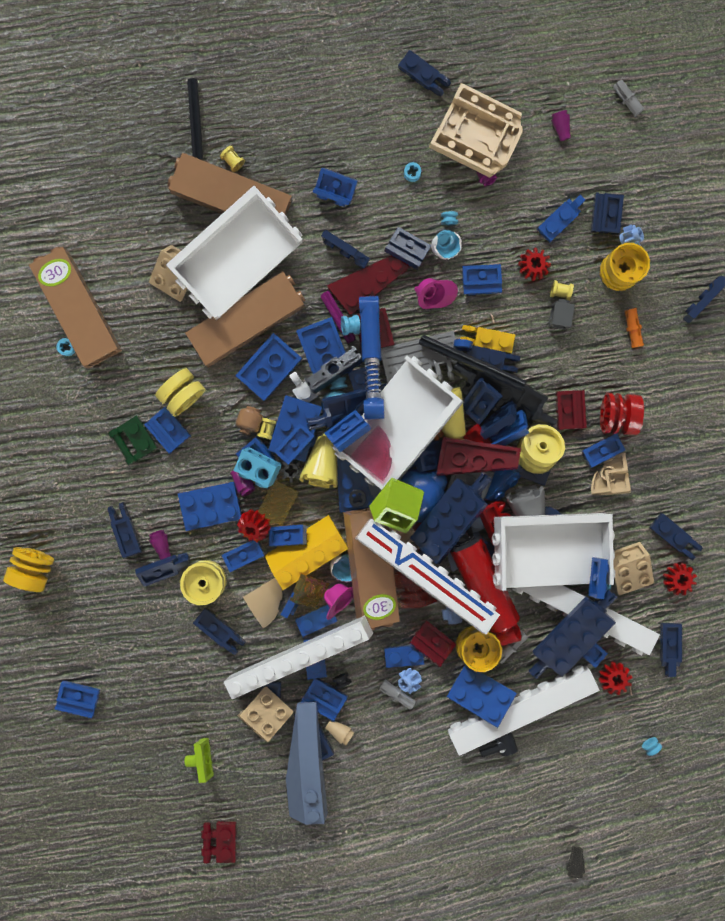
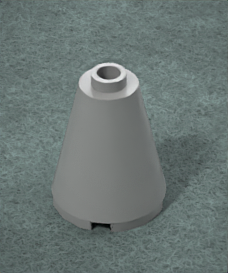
(527, 501)

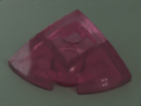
(374, 453)

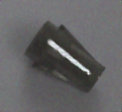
(576, 863)

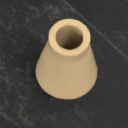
(340, 732)

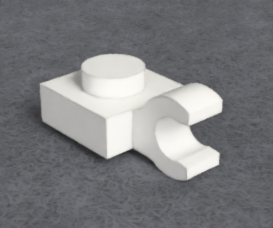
(302, 390)

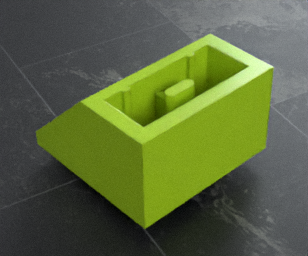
(397, 505)

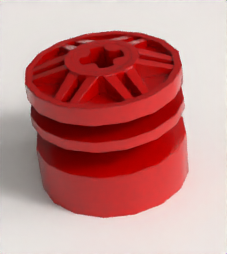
(622, 414)

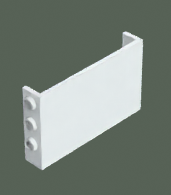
(234, 253)
(413, 414)
(551, 549)

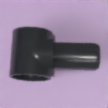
(505, 745)

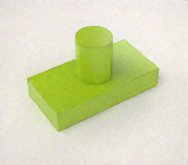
(201, 760)

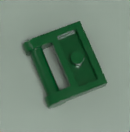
(138, 437)

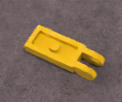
(490, 338)

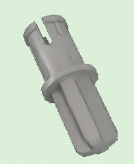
(628, 98)
(508, 649)
(397, 694)

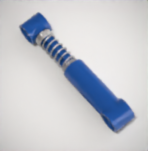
(371, 355)

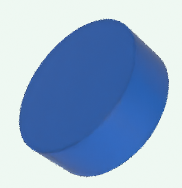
(463, 345)

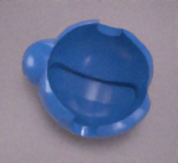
(432, 486)

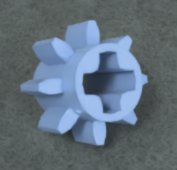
(631, 235)
(452, 617)
(409, 680)

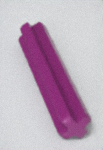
(336, 314)

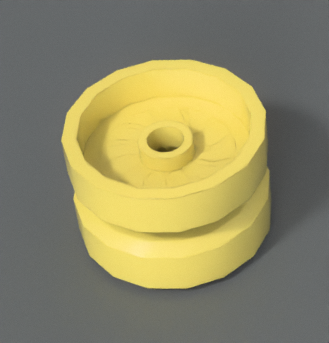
(180, 392)
(540, 449)
(200, 593)

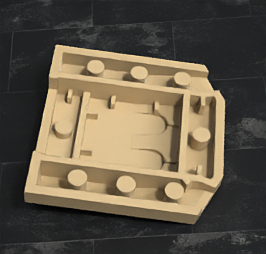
(478, 131)

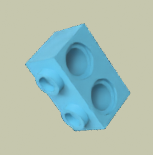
(259, 462)

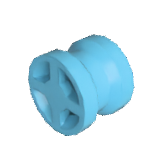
(350, 325)

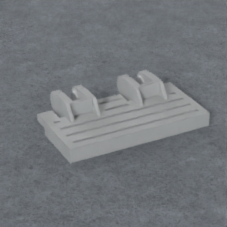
(394, 356)

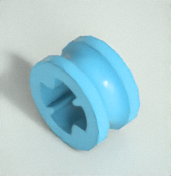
(407, 168)
(449, 218)
(60, 344)
(339, 384)
(652, 746)

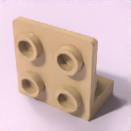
(163, 277)
(632, 568)
(265, 714)

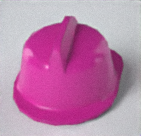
(436, 293)
(337, 599)

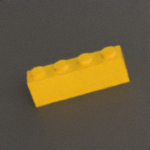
(323, 545)

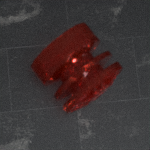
(414, 595)

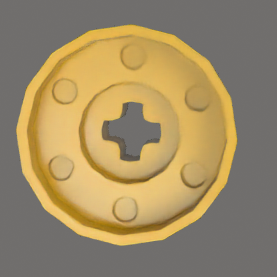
(633, 262)
(28, 570)
(486, 656)

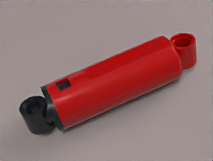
(477, 572)

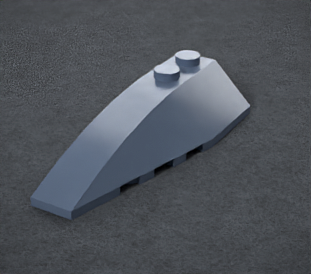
(305, 768)

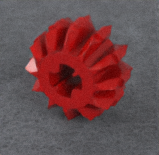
(541, 266)
(253, 525)
(674, 575)
(622, 681)

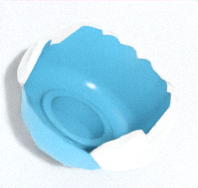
(446, 244)
(341, 568)

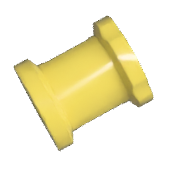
(232, 159)
(561, 290)
(267, 428)

